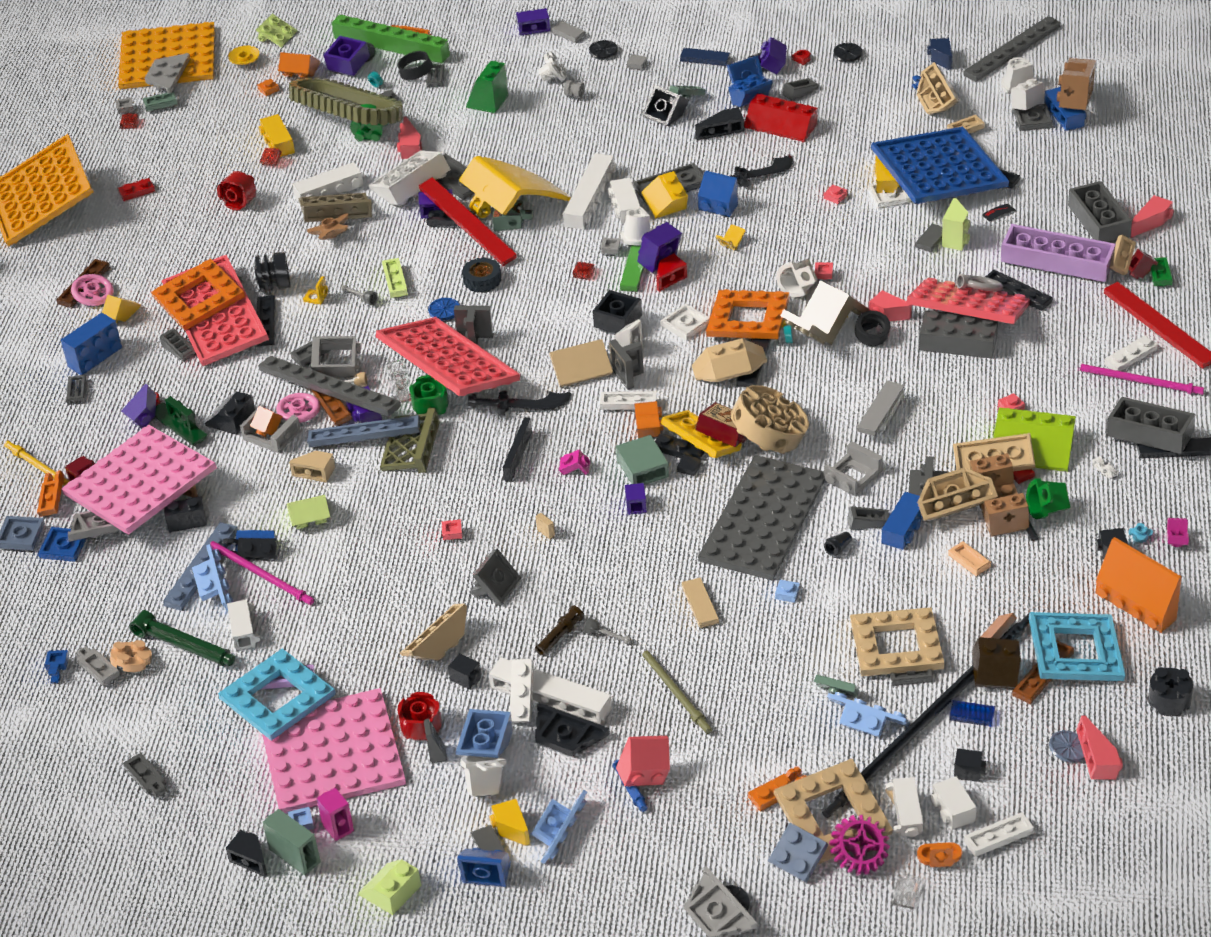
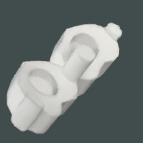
(1107, 470)

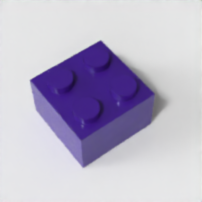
(346, 55)
(658, 245)

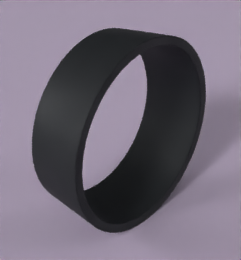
(417, 72)

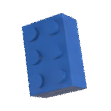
(91, 343)

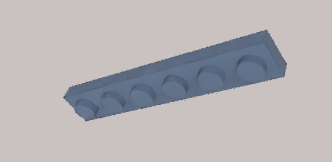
(363, 431)
(186, 584)

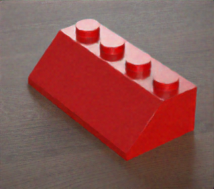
(781, 117)

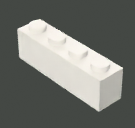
(330, 182)

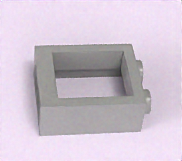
(335, 343)

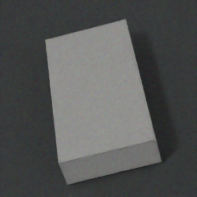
(568, 31)

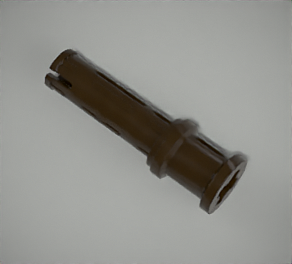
(565, 624)

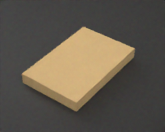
(581, 363)

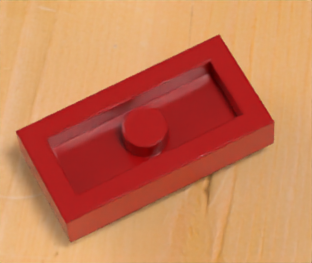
(136, 189)

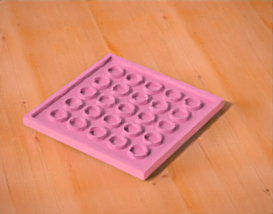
(138, 479)
(335, 746)

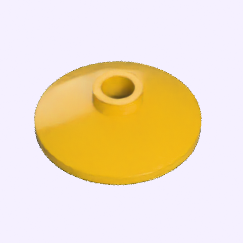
(243, 55)

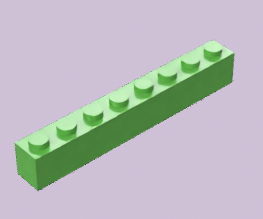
(391, 38)

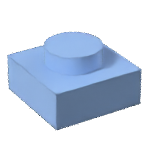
(787, 591)
(303, 817)

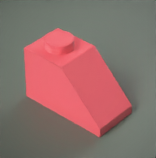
(891, 306)

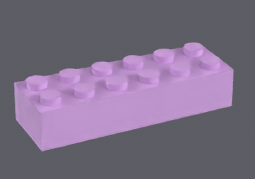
(1057, 252)

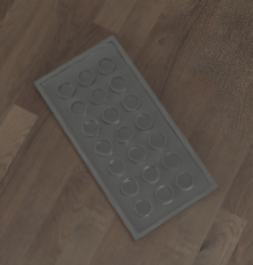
(762, 517)

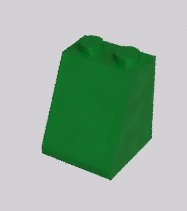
(489, 89)

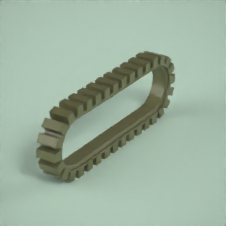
(316, 91)

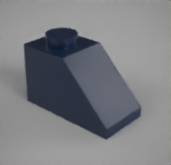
(940, 52)

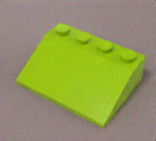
(1050, 435)

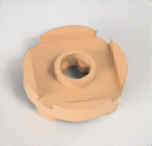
(130, 655)

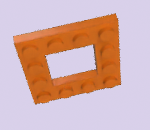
(188, 317)
(770, 328)

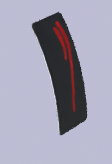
(998, 211)

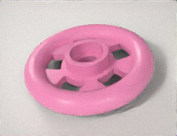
(91, 289)
(298, 406)

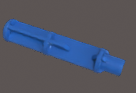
(637, 797)

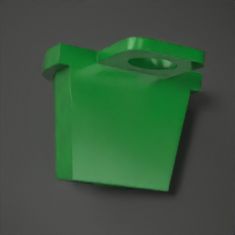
(1046, 498)

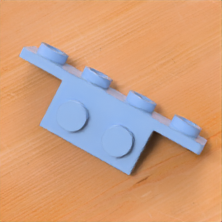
(210, 578)
(863, 717)
(554, 822)

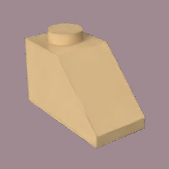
(313, 466)

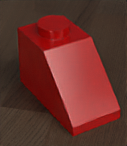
(670, 271)

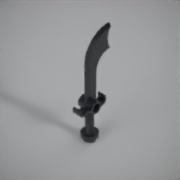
(778, 165)
(551, 401)

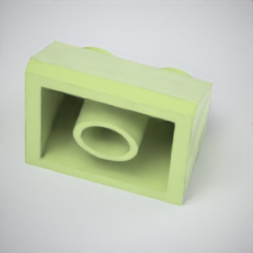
(955, 226)
(308, 511)
(392, 886)

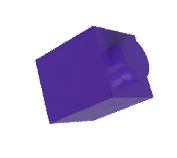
(635, 498)

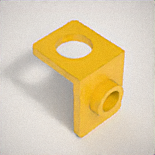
(732, 237)
(321, 292)

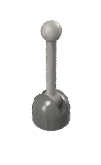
(369, 297)
(593, 627)

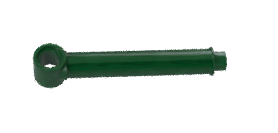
(147, 624)

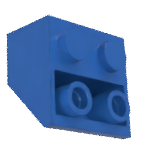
(745, 90)

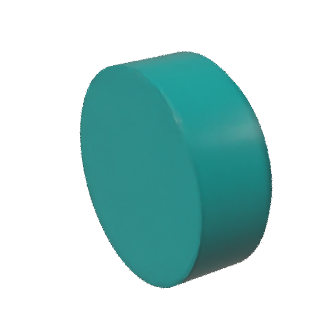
(375, 79)
(788, 334)

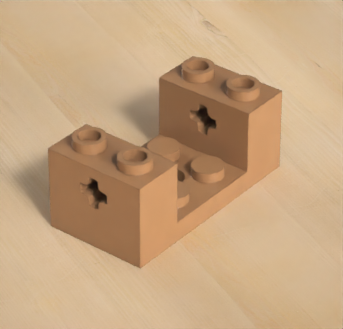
(1076, 83)
(1009, 510)

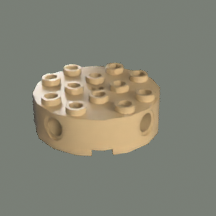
(769, 419)

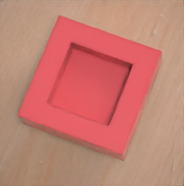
(835, 194)
(823, 270)
(1011, 401)
(451, 529)

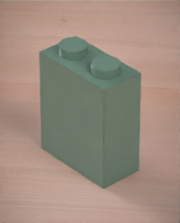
(642, 460)
(291, 842)

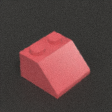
(644, 761)

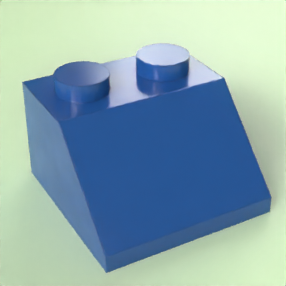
(718, 194)
(484, 866)

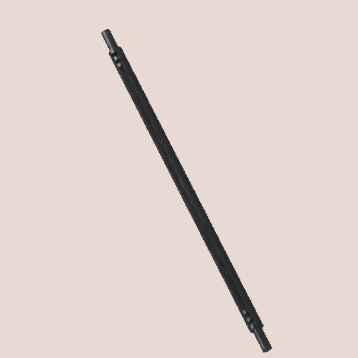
(921, 722)

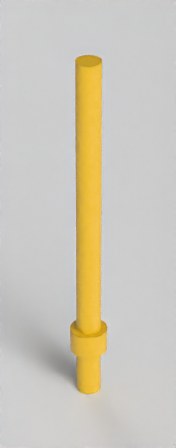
(20, 452)

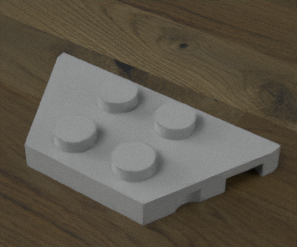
(167, 71)
(89, 525)
(717, 909)

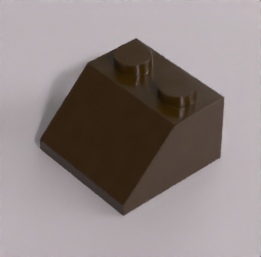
(996, 663)

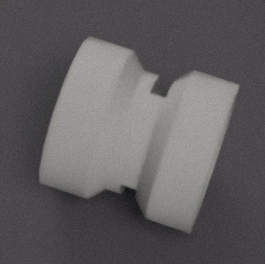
(574, 89)

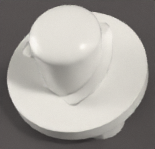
(552, 68)

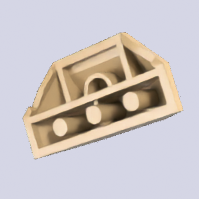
(935, 91)
(728, 361)
(954, 493)
(439, 636)

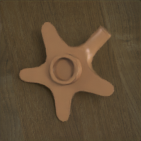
(330, 227)

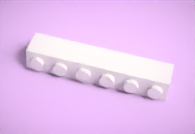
(589, 191)
(557, 693)

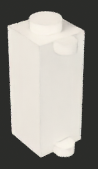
(241, 625)
(906, 806)

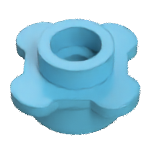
(1140, 533)

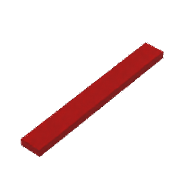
(467, 221)
(1159, 324)

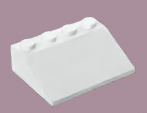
(405, 178)

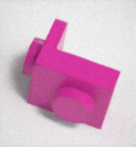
(573, 461)
(1177, 532)

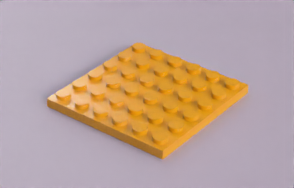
(144, 46)
(41, 189)

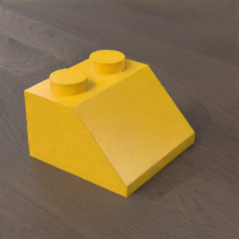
(665, 195)

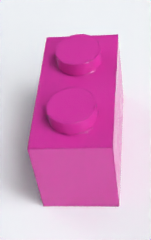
(335, 814)

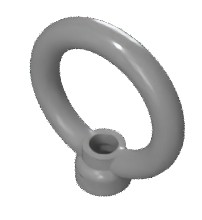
(978, 282)

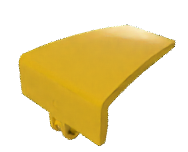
(502, 184)

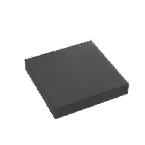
(1033, 118)

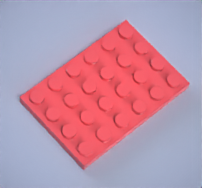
(969, 301)

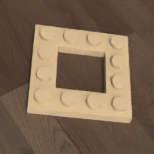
(873, 663)
(844, 775)

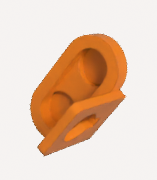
(939, 854)

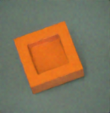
(268, 87)

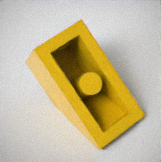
(119, 308)
(510, 822)

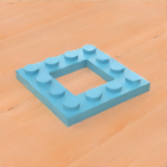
(1105, 668)
(240, 698)

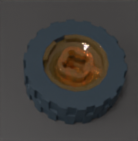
(481, 274)

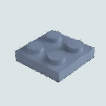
(20, 532)
(798, 852)

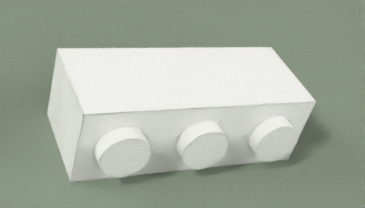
(622, 197)

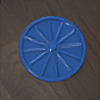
(443, 308)

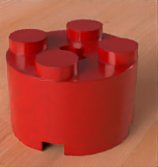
(237, 190)
(413, 713)

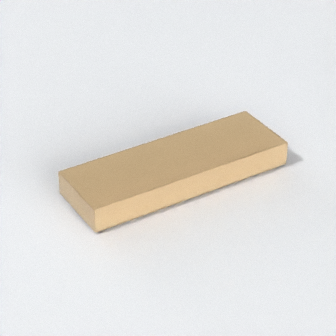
(700, 602)

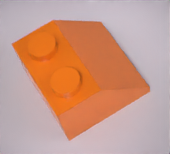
(297, 64)

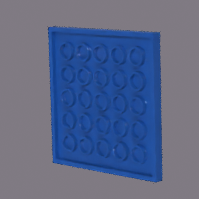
(939, 165)

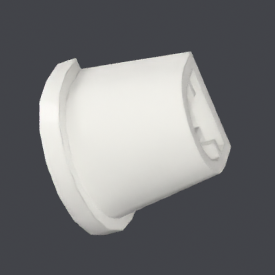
(1017, 72)
(636, 225)
(796, 277)
(482, 774)

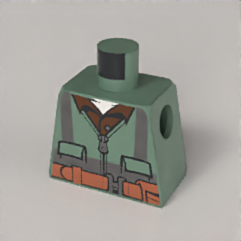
(513, 219)

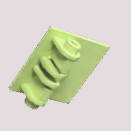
(275, 30)

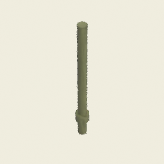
(696, 715)

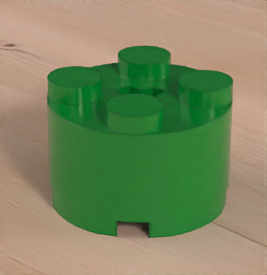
(366, 131)
(428, 394)

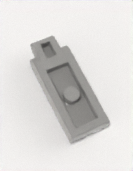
(97, 665)

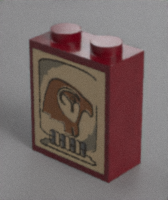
(717, 423)

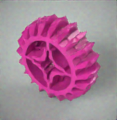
(877, 844)

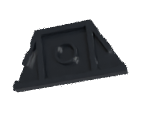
(566, 731)

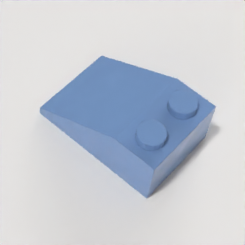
(485, 733)

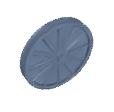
(1066, 746)

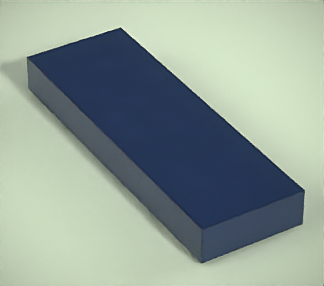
(705, 56)

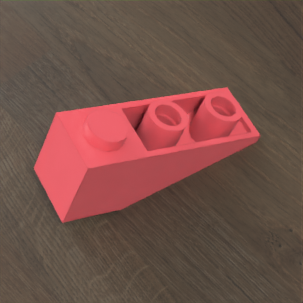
(409, 139)

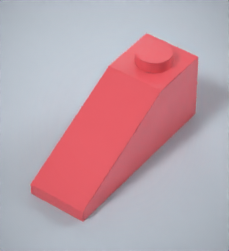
(1152, 215)
(1098, 752)

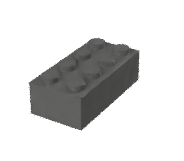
(1099, 212)
(958, 334)
(1151, 425)

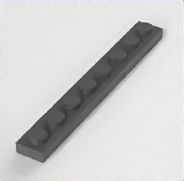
(1011, 49)

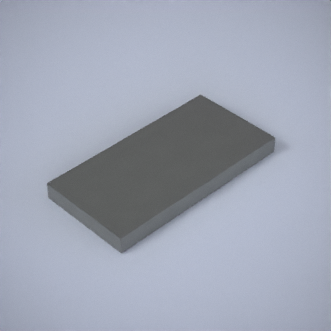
(688, 175)
(451, 180)

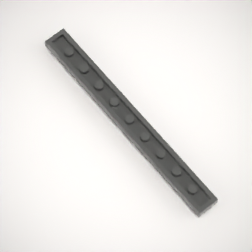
(330, 386)

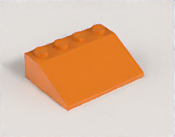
(1139, 585)

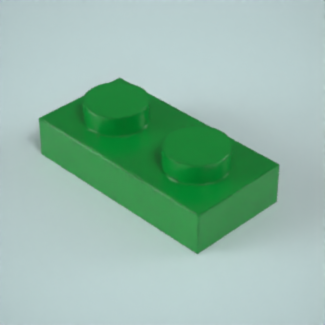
(1161, 272)

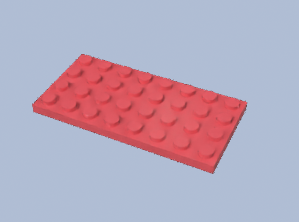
(227, 330)
(448, 356)

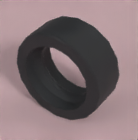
(872, 339)

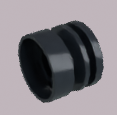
(272, 271)

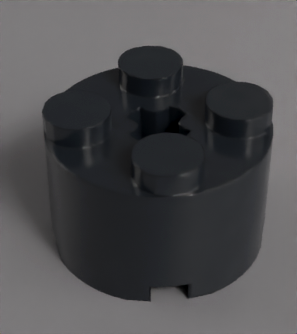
(1170, 691)

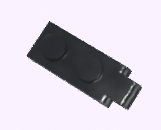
(677, 447)

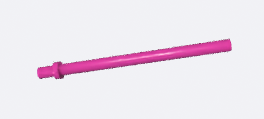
(1189, 388)
(299, 594)

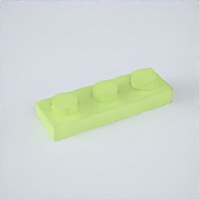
(394, 277)

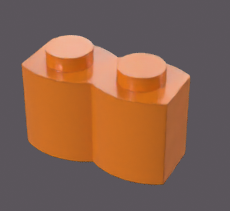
(647, 419)

